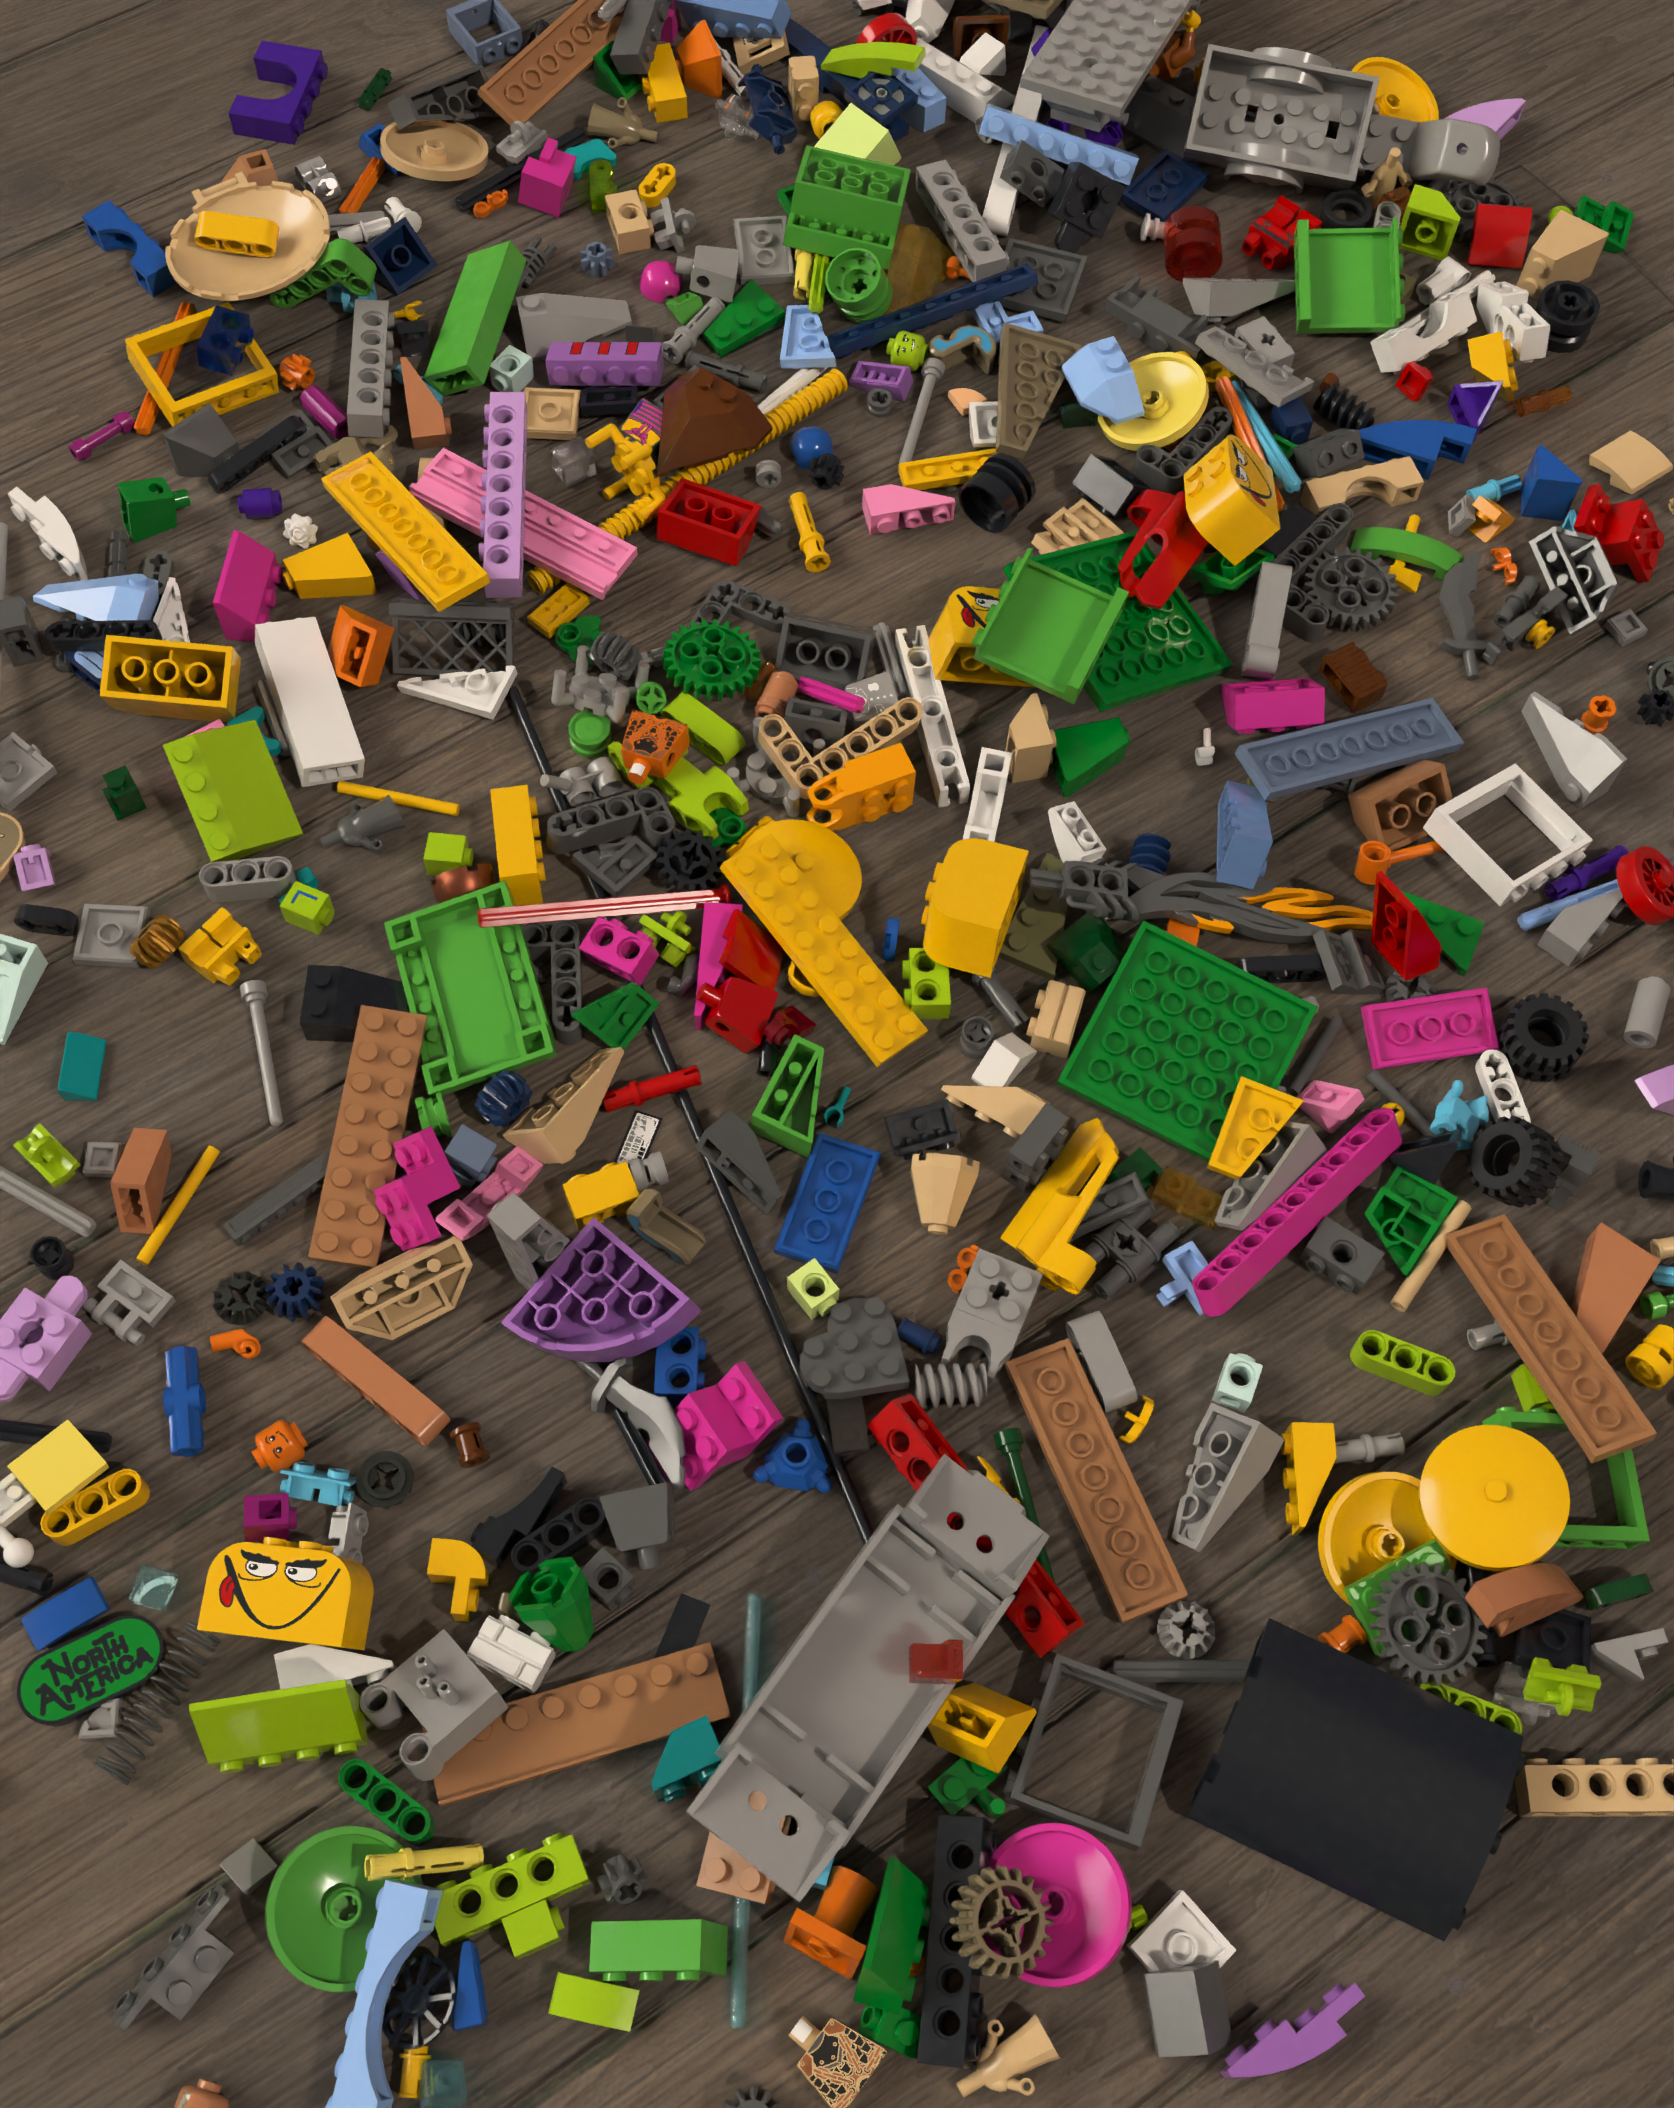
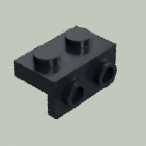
(921, 1129)

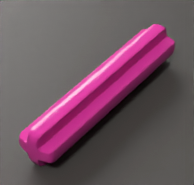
(831, 694)

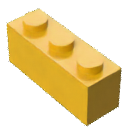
(665, 86)

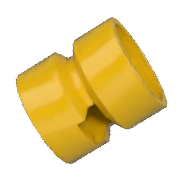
(1653, 1359)

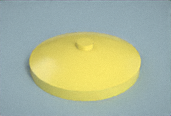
(1172, 400)

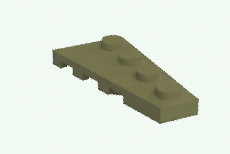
(1035, 926)

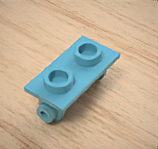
(332, 1484)

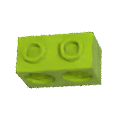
(931, 983)

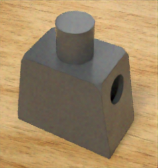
(642, 1520)

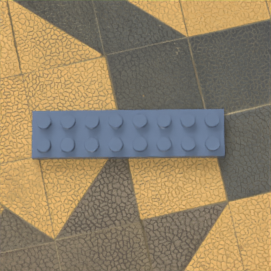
(1348, 748)

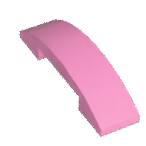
(470, 1215)

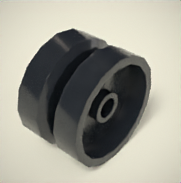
(1569, 312)

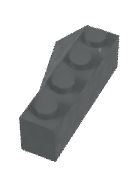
(444, 99)

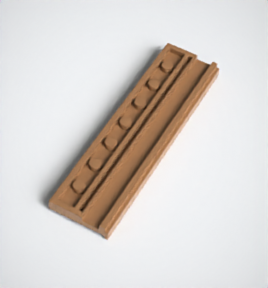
(586, 1723)

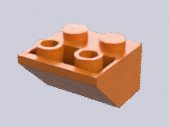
(359, 647)

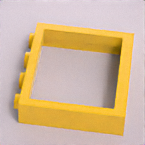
(222, 397)

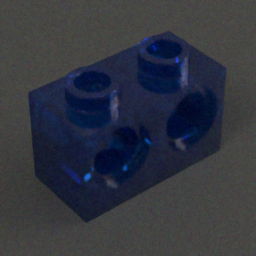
(224, 340)

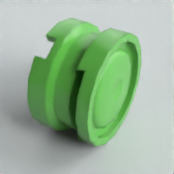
(589, 734)
(434, 1114)

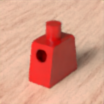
(738, 1011)

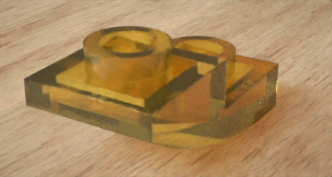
(1187, 1198)

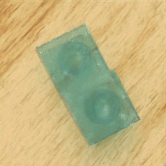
(443, 2084)

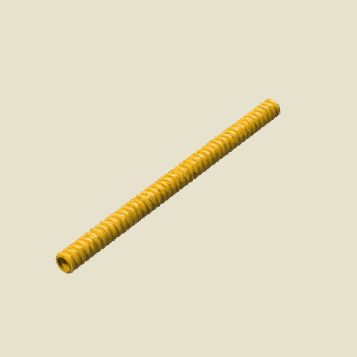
(780, 418)

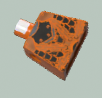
(652, 746)

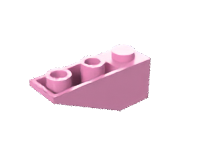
(900, 507)

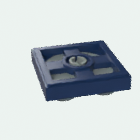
(881, 97)

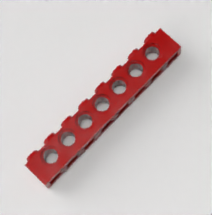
(926, 1446)

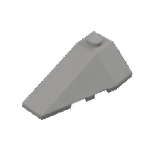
(1270, 1175)
(1227, 1466)

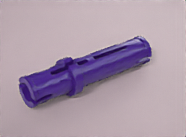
(1579, 877)

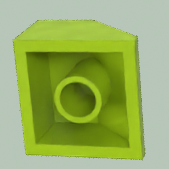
(1428, 223)

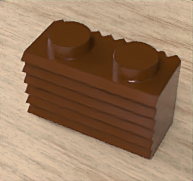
(1353, 677)

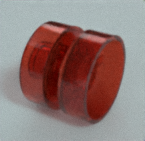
(1192, 243)

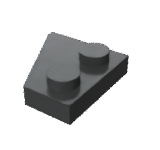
(616, 864)

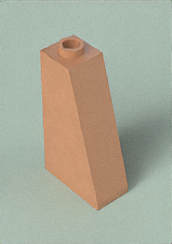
(1609, 1282)

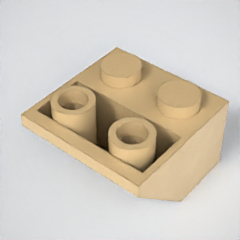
(1030, 742)

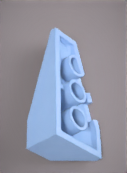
(104, 598)

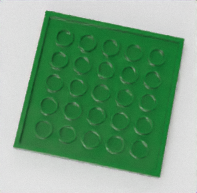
(1148, 646)
(1180, 1037)

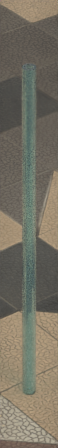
(742, 1905)

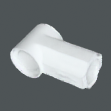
(1446, 278)

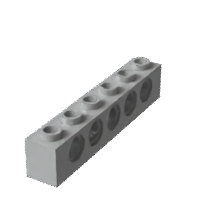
(960, 221)
(369, 368)

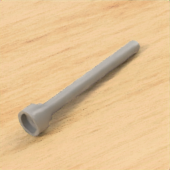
(932, 373)
(254, 995)

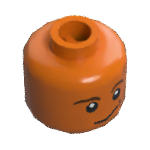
(279, 1446)

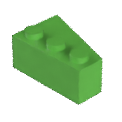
(790, 1100)
(658, 1949)

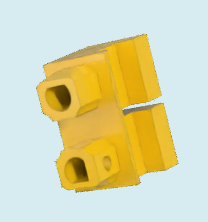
(219, 948)

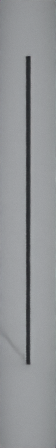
(727, 1202)

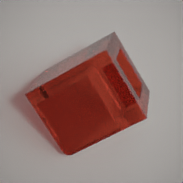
(936, 1662)

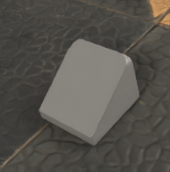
(249, 1866)

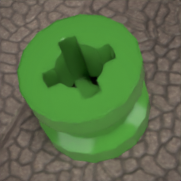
(651, 703)

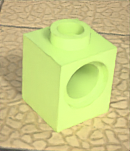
(813, 1276)

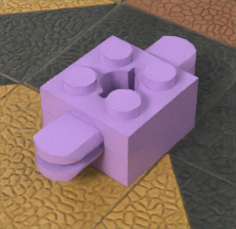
(51, 1344)

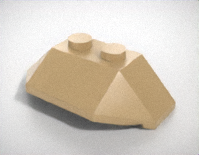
(405, 1289)

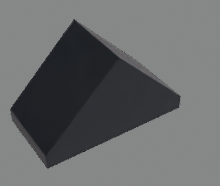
(1427, 1155)

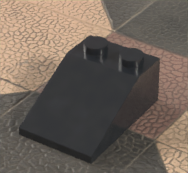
(335, 998)

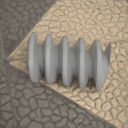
(951, 1384)

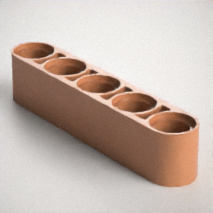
(376, 1381)

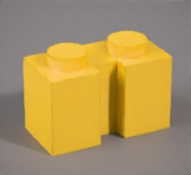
(601, 1194)

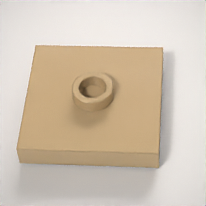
(552, 413)

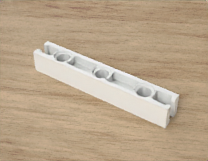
(937, 731)

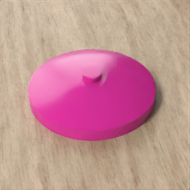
(1086, 1898)

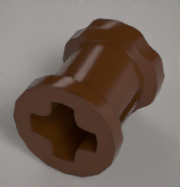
(469, 1445)

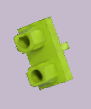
(677, 946)
(47, 1156)
(1561, 1687)

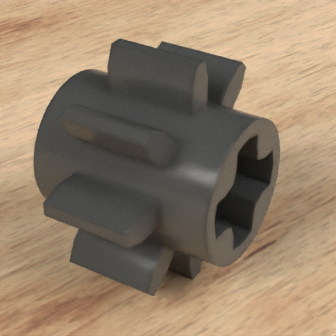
(622, 1879)

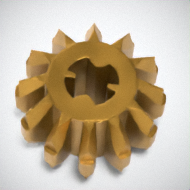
(157, 941)

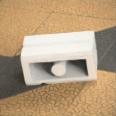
(512, 1653)

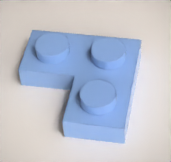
(992, 317)

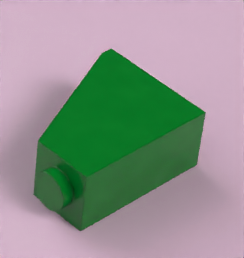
(1087, 752)

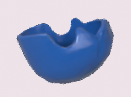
(809, 443)

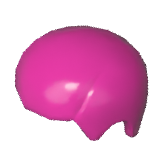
(660, 281)

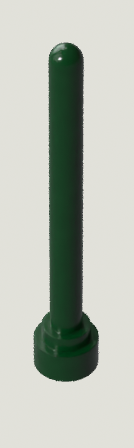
(1010, 1443)

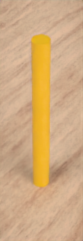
(398, 798)
(178, 1205)

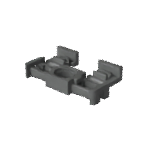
(1515, 632)

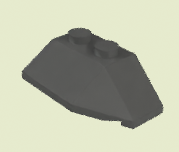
(1580, 570)

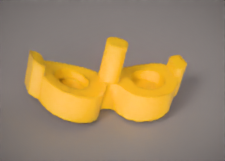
(1140, 1422)

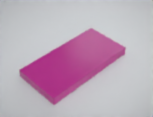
(1429, 1028)

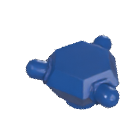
(795, 1461)

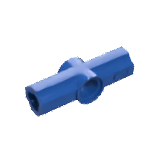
(184, 1401)

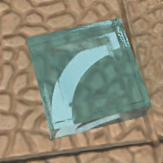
(153, 1588)

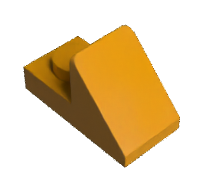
(1490, 519)

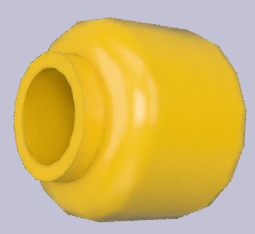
(824, 116)

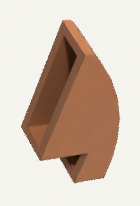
(1522, 1596)

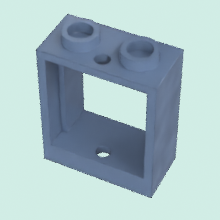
(491, 50)

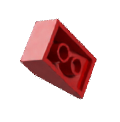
(1402, 932)

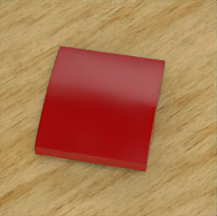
(1499, 235)
(751, 951)

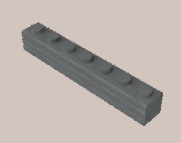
(278, 1201)

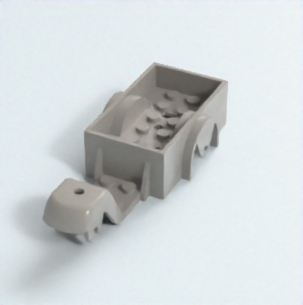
(1295, 102)

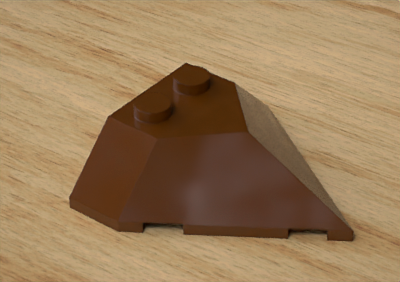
(706, 421)

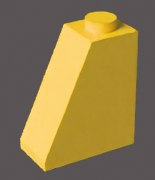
(329, 571)

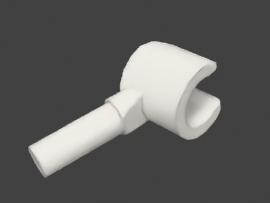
(1204, 754)

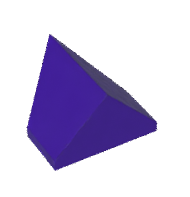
(1473, 403)

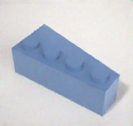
(738, 17)
(1242, 835)

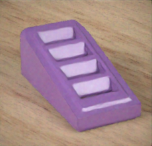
(899, 378)

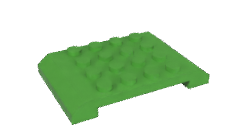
(473, 988)

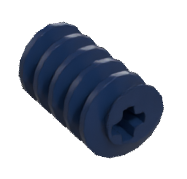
(1150, 853)

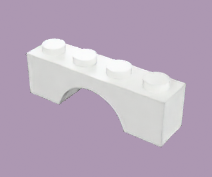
(1447, 319)
(988, 794)

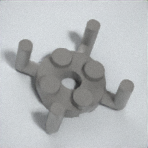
(599, 693)
(761, 785)

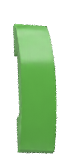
(1406, 547)

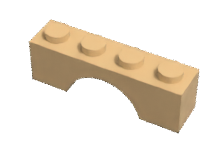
(1390, 481)

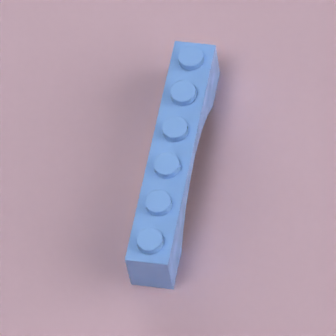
(1057, 144)
(402, 1921)

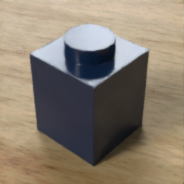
(1292, 421)

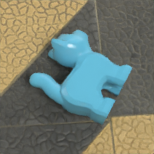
(1456, 1114)

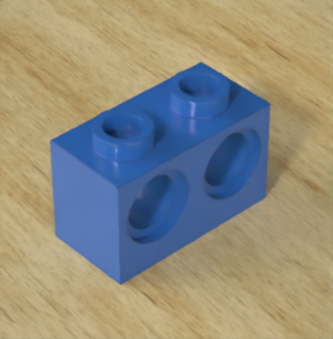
(673, 1365)

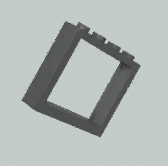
(1165, 1704)

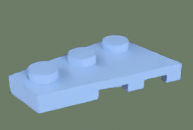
(804, 340)

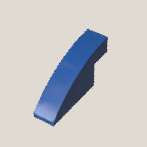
(1418, 439)

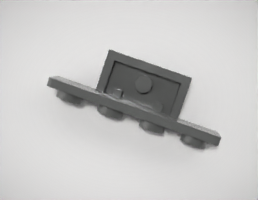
(183, 1968)

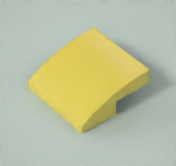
(58, 1466)

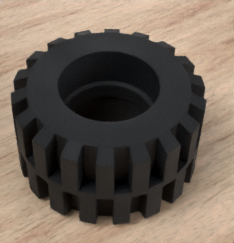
(1558, 1022)
(1535, 1167)

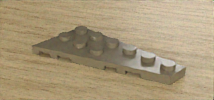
(1027, 384)

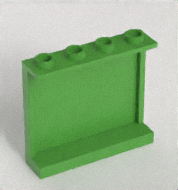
(1348, 279)
(1048, 628)

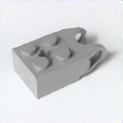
(989, 1322)

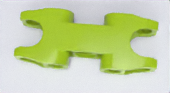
(692, 792)

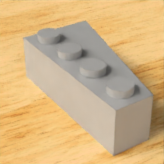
(526, 1239)

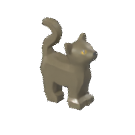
(352, 448)

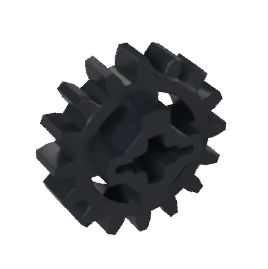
(676, 857)

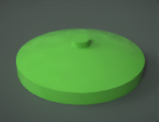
(326, 1907)

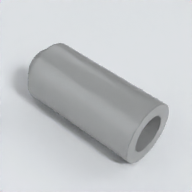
(1647, 1012)

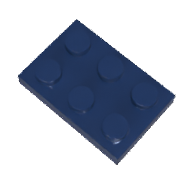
(1164, 186)

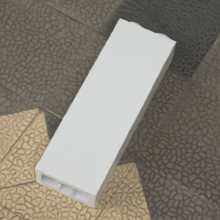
(309, 701)

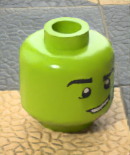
(907, 350)

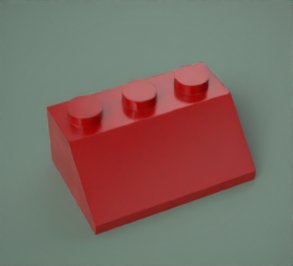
(708, 521)

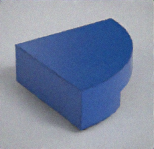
(891, 939)

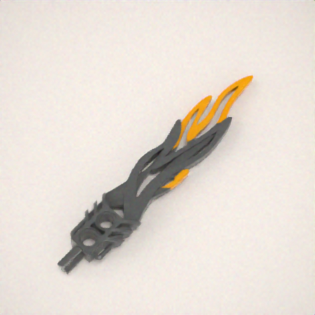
(1216, 909)

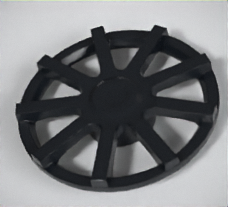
(419, 2002)

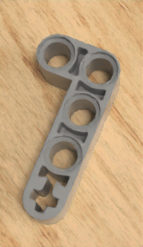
(1266, 621)

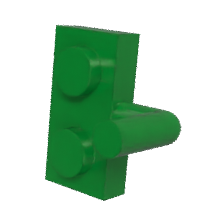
(963, 1784)

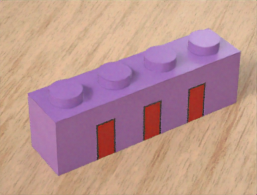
(605, 363)

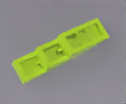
(876, 57)

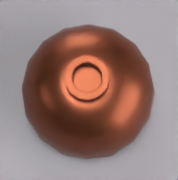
(461, 881)

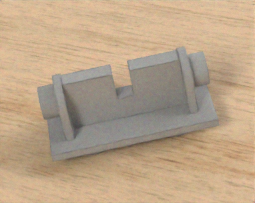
(349, 1526)

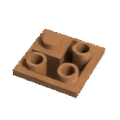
(255, 167)

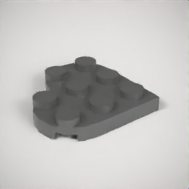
(856, 1354)

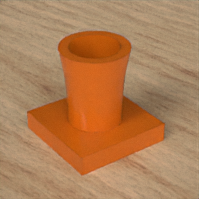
(830, 1932)

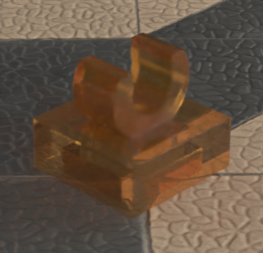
(1398, 196)

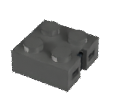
(1035, 1147)

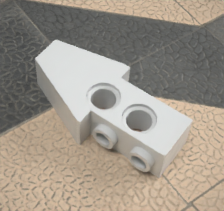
(1506, 310)

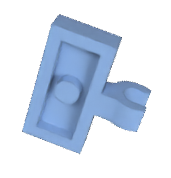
(1184, 1266)

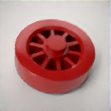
(888, 28)
(1647, 884)

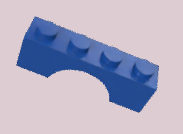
(114, 230)

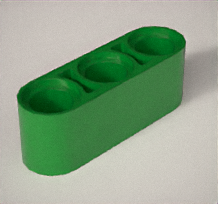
(370, 1794)

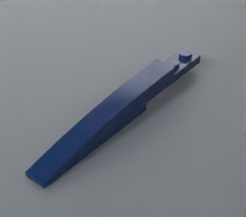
(804, 43)

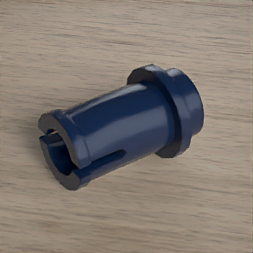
(919, 1336)

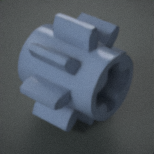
(597, 259)

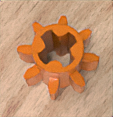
(297, 372)

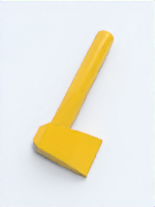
(1407, 578)

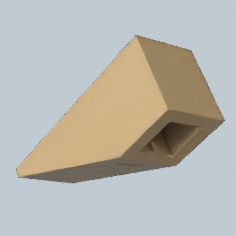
(1007, 1105)

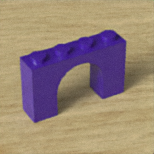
(281, 117)

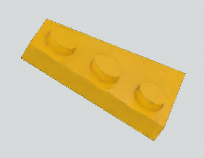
(1249, 1126)

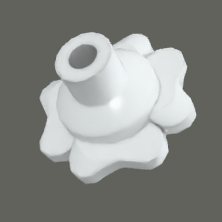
(300, 531)

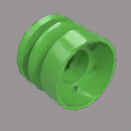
(859, 285)

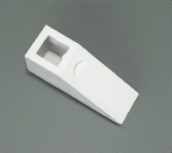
(322, 1664)

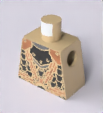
(835, 2060)

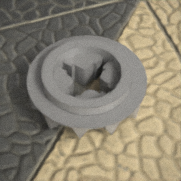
(1171, 1636)

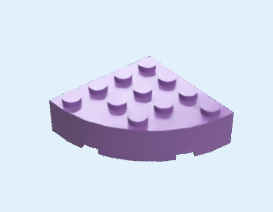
(600, 1302)

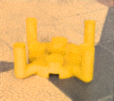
(635, 464)

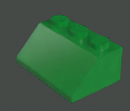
(894, 1940)

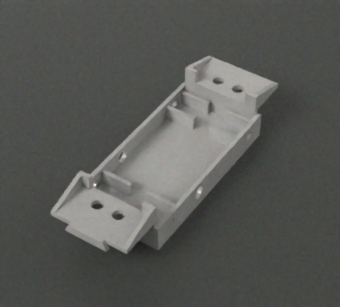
(841, 1699)

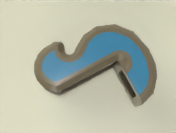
(965, 343)
(665, 1228)

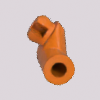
(239, 1341)

